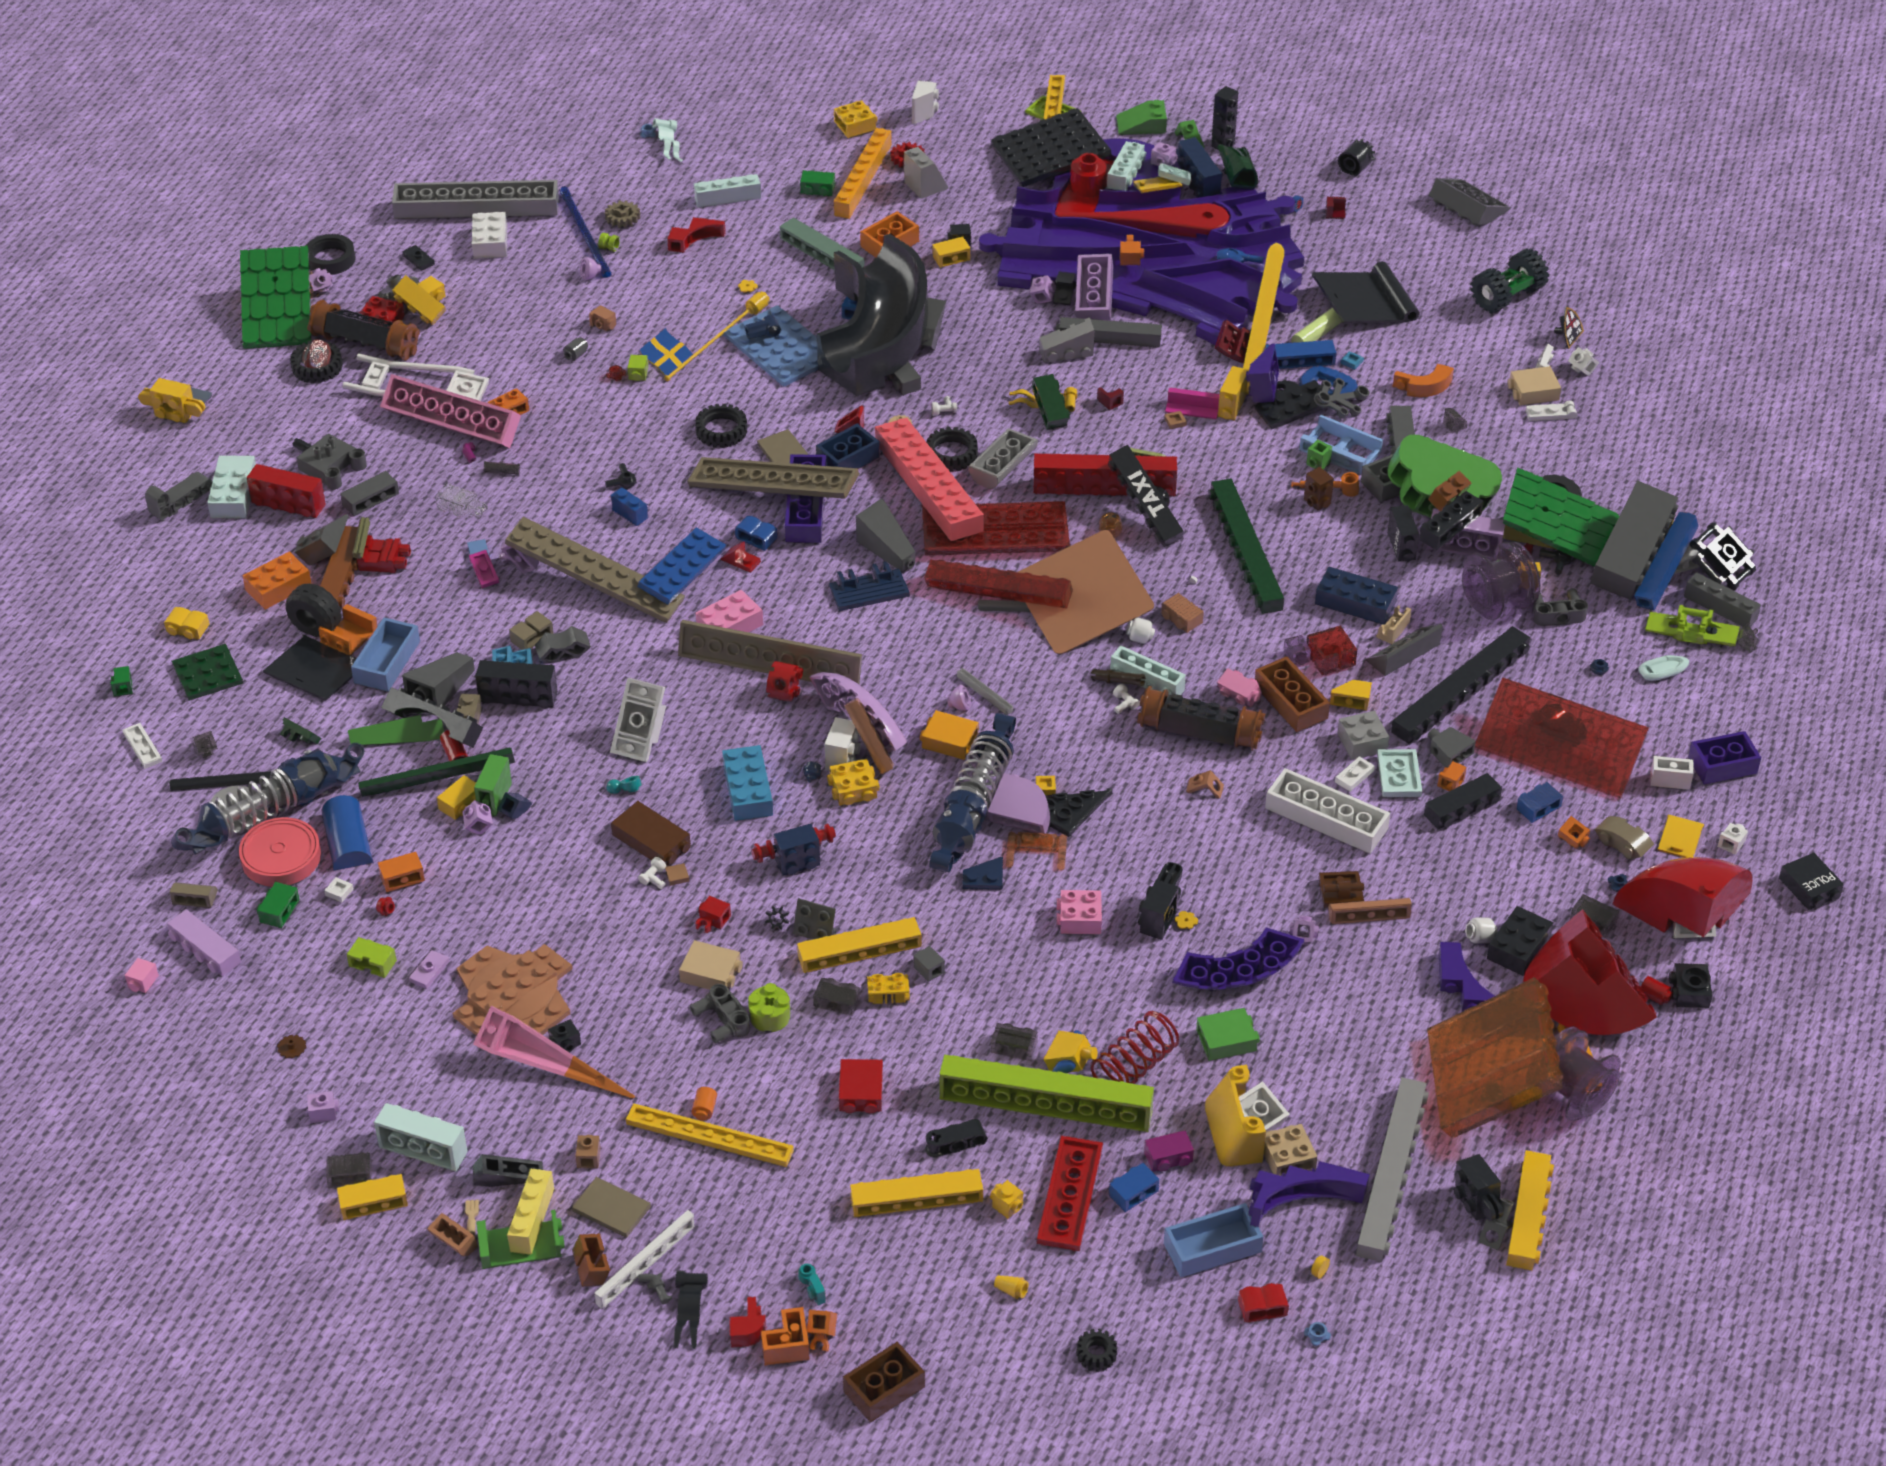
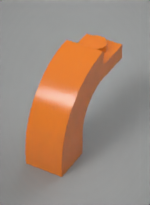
(1424, 385)

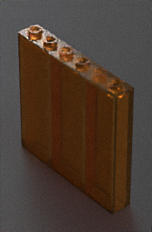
(1494, 1058)

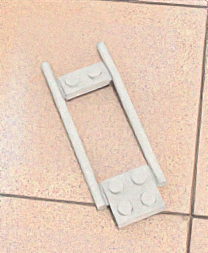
(462, 382)

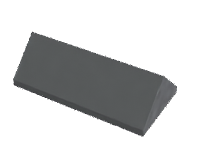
(1406, 649)

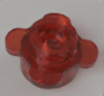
(616, 373)

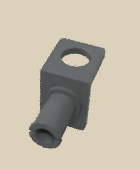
(1499, 1225)

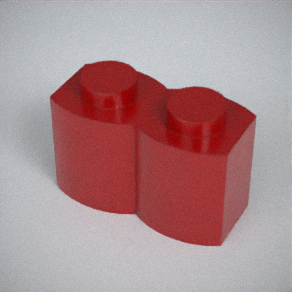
(1263, 1302)

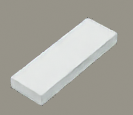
(142, 745)

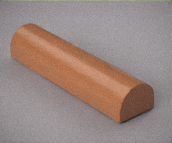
(869, 736)
(1370, 911)

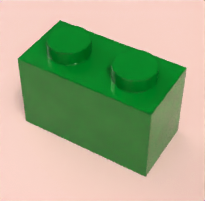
(817, 183)
(278, 905)

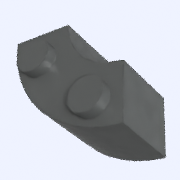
(561, 645)

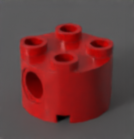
(784, 681)

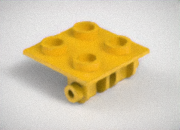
(889, 984)

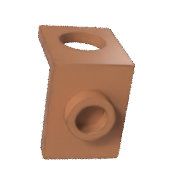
(1205, 780)

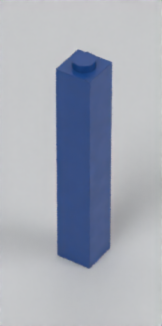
(1666, 560)

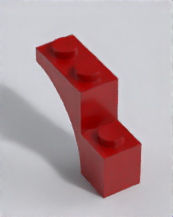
(700, 228)

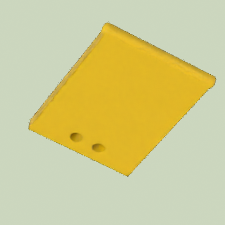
(1155, 184)
(1679, 836)

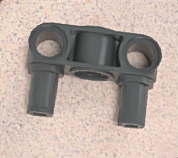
(1560, 611)
(728, 1010)

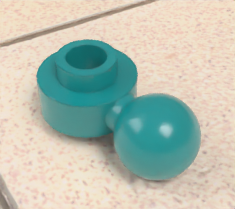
(629, 784)

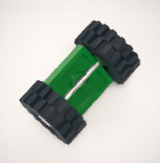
(1495, 288)

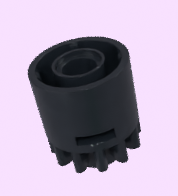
(1356, 157)

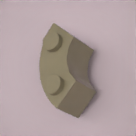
(1624, 837)

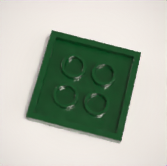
(207, 672)

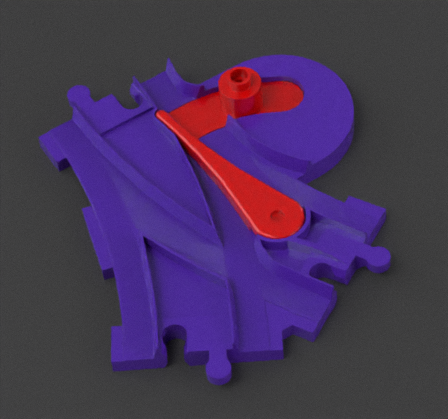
(1177, 238)

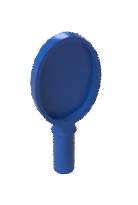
(1238, 256)

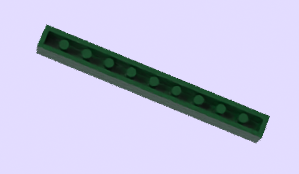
(1246, 546)

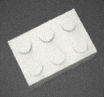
(489, 235)

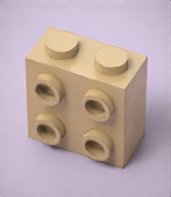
(1287, 1148)

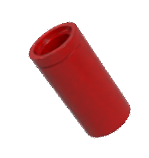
(453, 748)

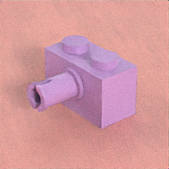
(520, 560)

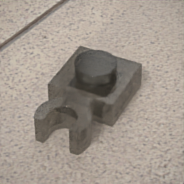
(1747, 638)

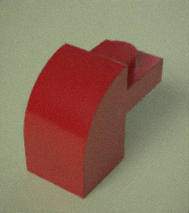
(747, 1329)

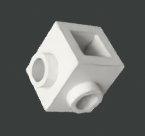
(1583, 361)

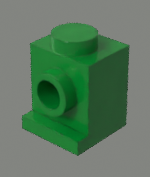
(121, 681)

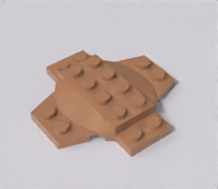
(515, 984)

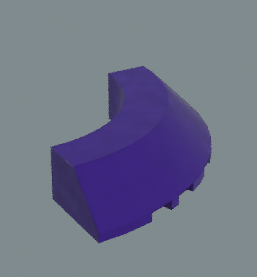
(1240, 968)

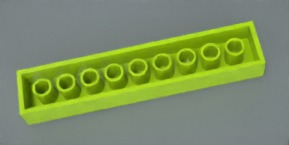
(1046, 1093)

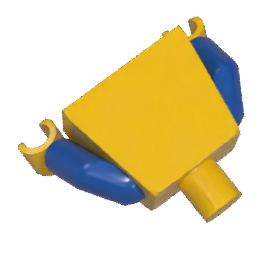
(1069, 1052)

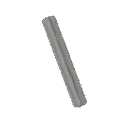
(985, 691)

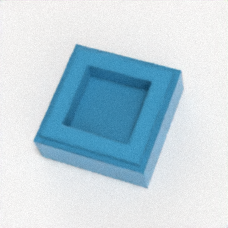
(1352, 360)

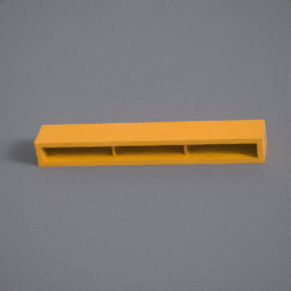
(862, 173)

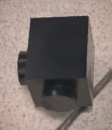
(565, 1035)

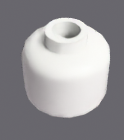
(1140, 630)
(1481, 930)

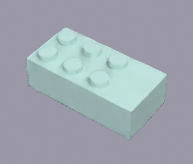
(230, 489)
(420, 1137)

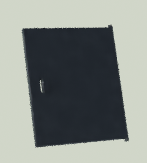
(313, 667)

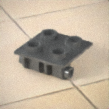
(813, 920)

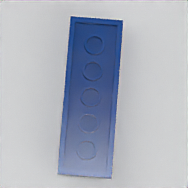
(681, 566)

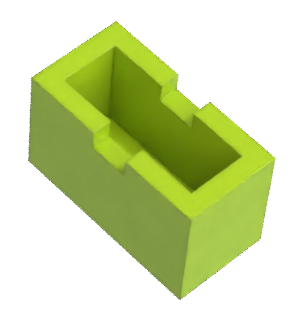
(371, 956)

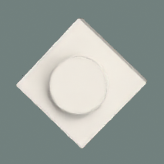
(338, 889)

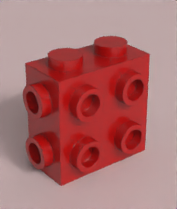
(383, 309)

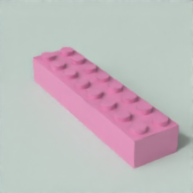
(450, 411)

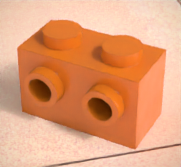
(512, 400)
(400, 870)

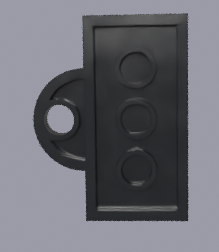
(1289, 403)

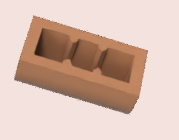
(453, 1235)

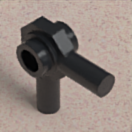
(625, 480)
(1558, 557)

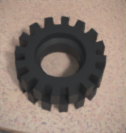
(1092, 1360)

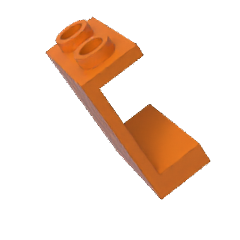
(351, 631)

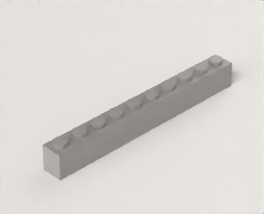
(1391, 1170)

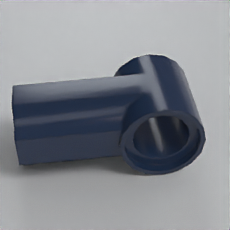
(768, 326)

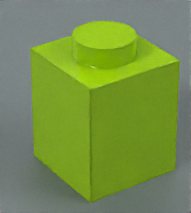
(638, 367)

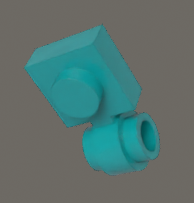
(815, 1290)

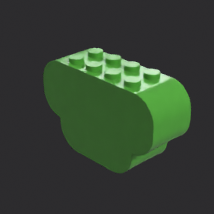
(1424, 464)

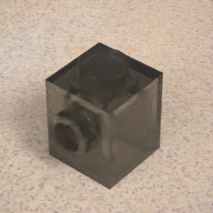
(204, 744)

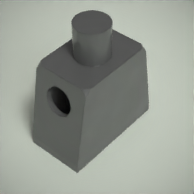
(1450, 746)

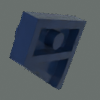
(984, 875)

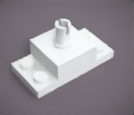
(639, 720)

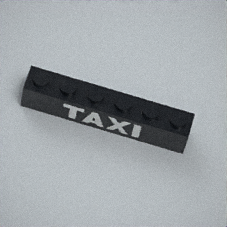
(1145, 496)

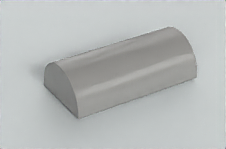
(1001, 458)

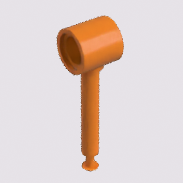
(1349, 484)

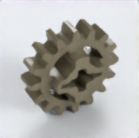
(622, 213)

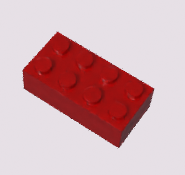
(286, 491)

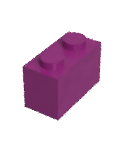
(1169, 1151)

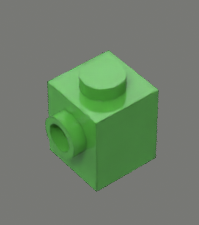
(1319, 455)

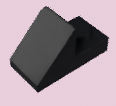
(1064, 288)

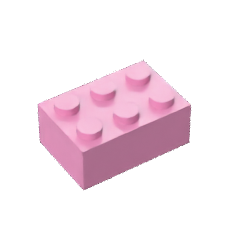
(732, 612)

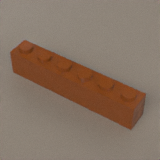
(341, 567)

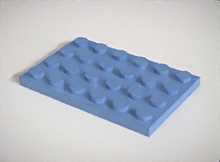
(783, 357)

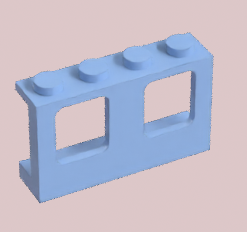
(1349, 437)

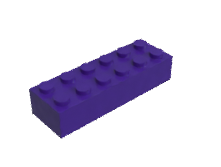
(804, 512)

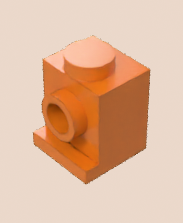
(1452, 776)
(1574, 827)

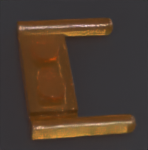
(1036, 843)

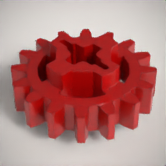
(897, 152)

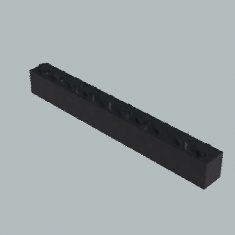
(1460, 685)

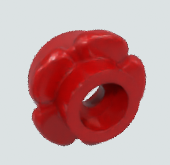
(385, 906)

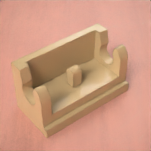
(1394, 626)

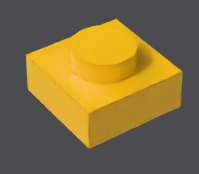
(1046, 783)

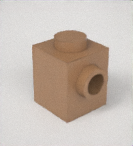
(588, 1151)

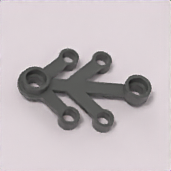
(1325, 400)

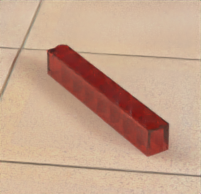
(999, 583)

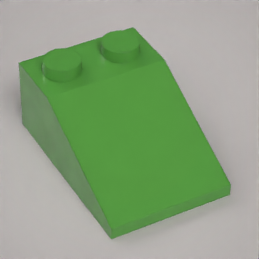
(1143, 119)

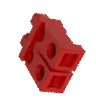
(384, 555)

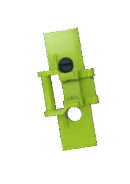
(1694, 633)

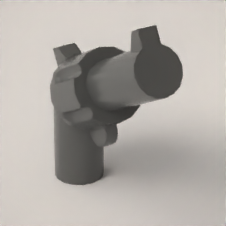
(657, 1284)

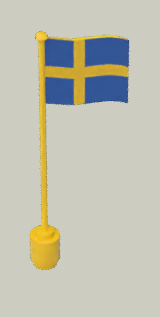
(671, 355)

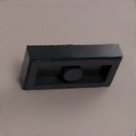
(418, 257)

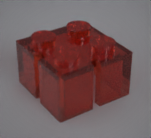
(1331, 650)

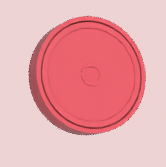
(280, 851)

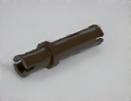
(1111, 676)

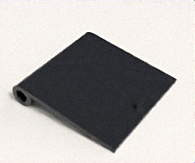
(1367, 296)

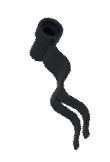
(689, 1303)

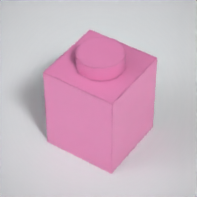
(141, 975)

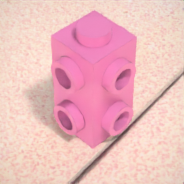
(1240, 688)

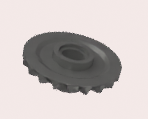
(387, 292)

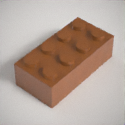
(1292, 694)

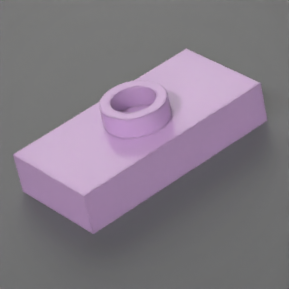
(429, 969)

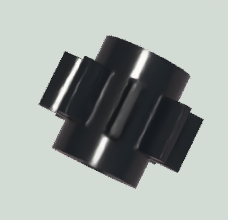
(771, 917)

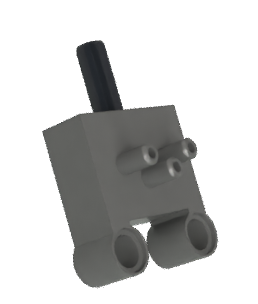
(328, 458)

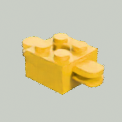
(172, 400)

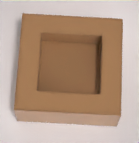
(1175, 420)
(677, 874)

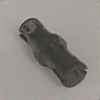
(506, 468)

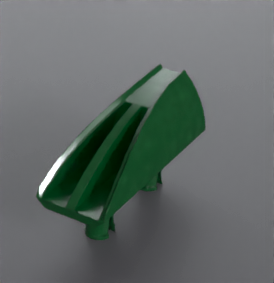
(1238, 167)

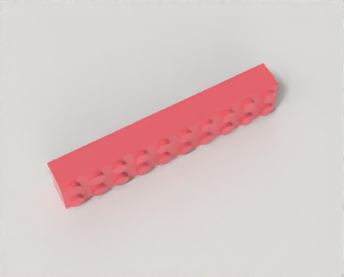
(929, 479)

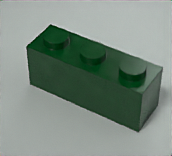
(1050, 401)

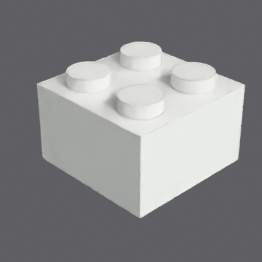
(841, 743)

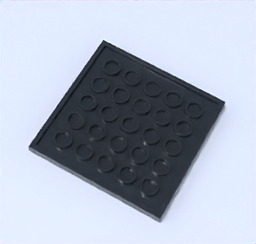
(1048, 146)

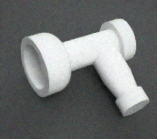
(936, 408)
(1121, 692)
(657, 865)

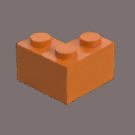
(788, 1343)

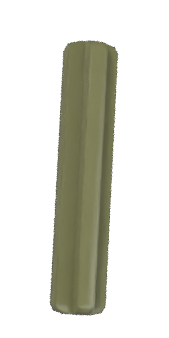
(361, 537)

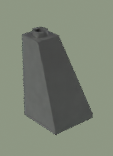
(883, 536)
(439, 678)

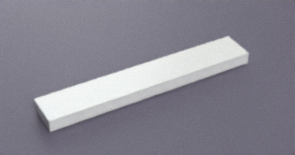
(644, 1259)

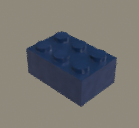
(850, 448)

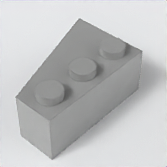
(1069, 343)

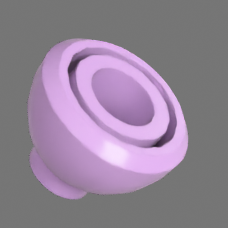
(589, 268)
(959, 698)

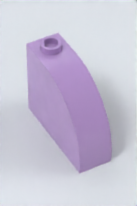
(1020, 805)

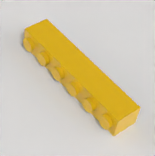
(859, 944)
(916, 1192)
(1529, 1209)

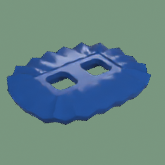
(1331, 375)

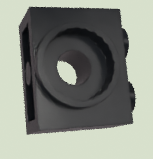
(1691, 985)

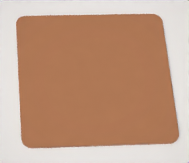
(1102, 596)

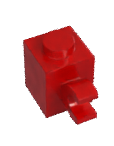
(713, 913)

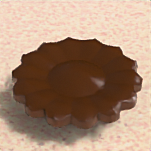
(291, 1046)

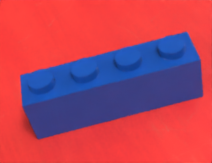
(1305, 354)

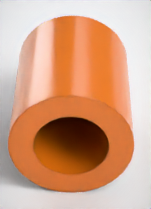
(704, 1103)

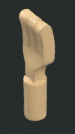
(471, 1211)

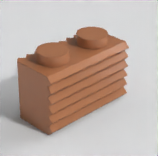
(1182, 612)

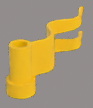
(1070, 396)

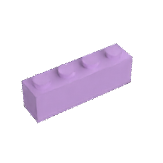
(203, 943)

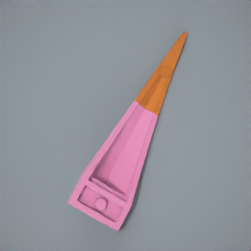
(515, 1040)

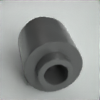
(575, 348)

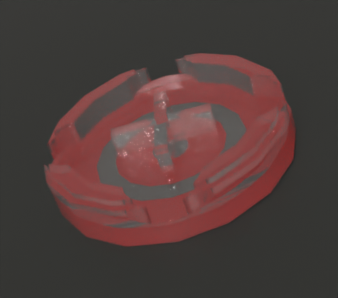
(316, 354)

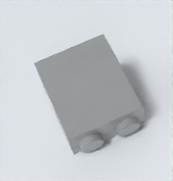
(922, 174)

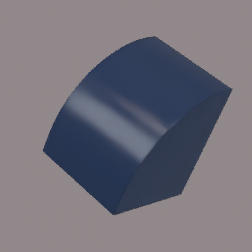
(514, 805)

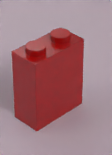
(861, 1085)

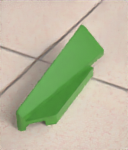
(398, 731)

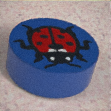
(1298, 202)

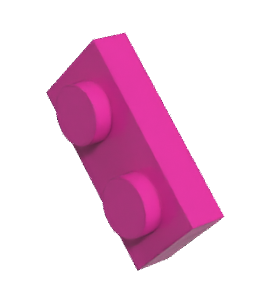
(484, 569)

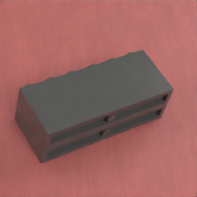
(1635, 540)

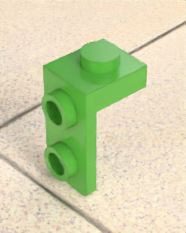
(1188, 130)

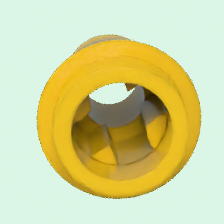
(1011, 1285)

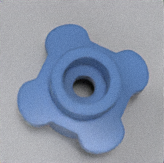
(647, 131)
(1317, 1327)

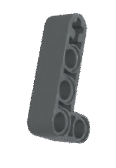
(167, 503)

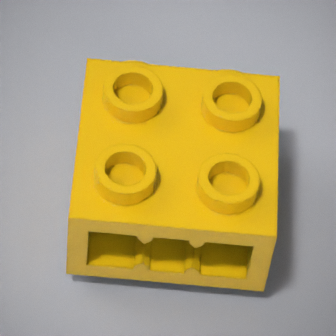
(855, 119)

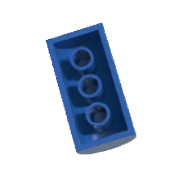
(346, 832)

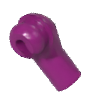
(467, 451)

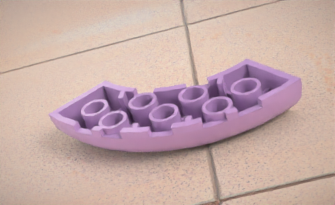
(839, 690)

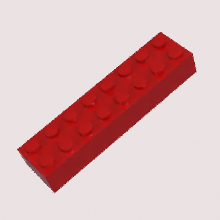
(1092, 475)

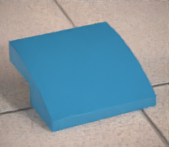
(506, 655)

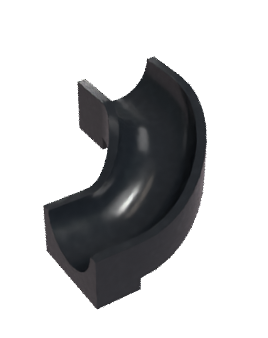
(886, 321)

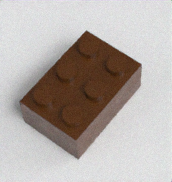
(883, 1381)

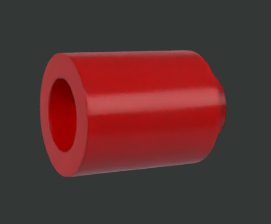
(1656, 990)

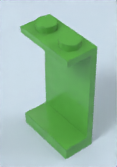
(496, 1251)

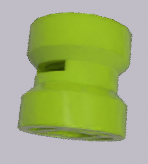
(609, 242)

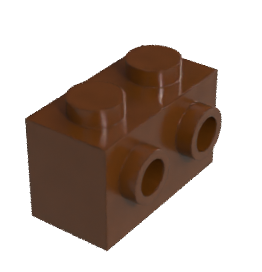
(1318, 488)

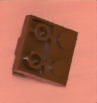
(1340, 887)

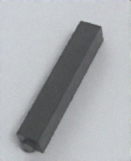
(1119, 332)

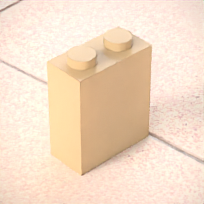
(1534, 385)
(710, 965)

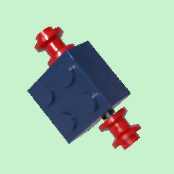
(795, 848)

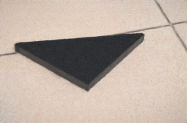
(1071, 810)

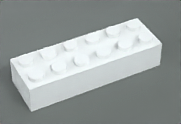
(1327, 810)

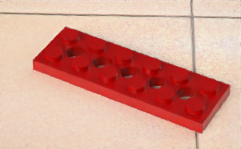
(1057, 1198)

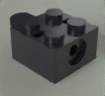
(1478, 1188)

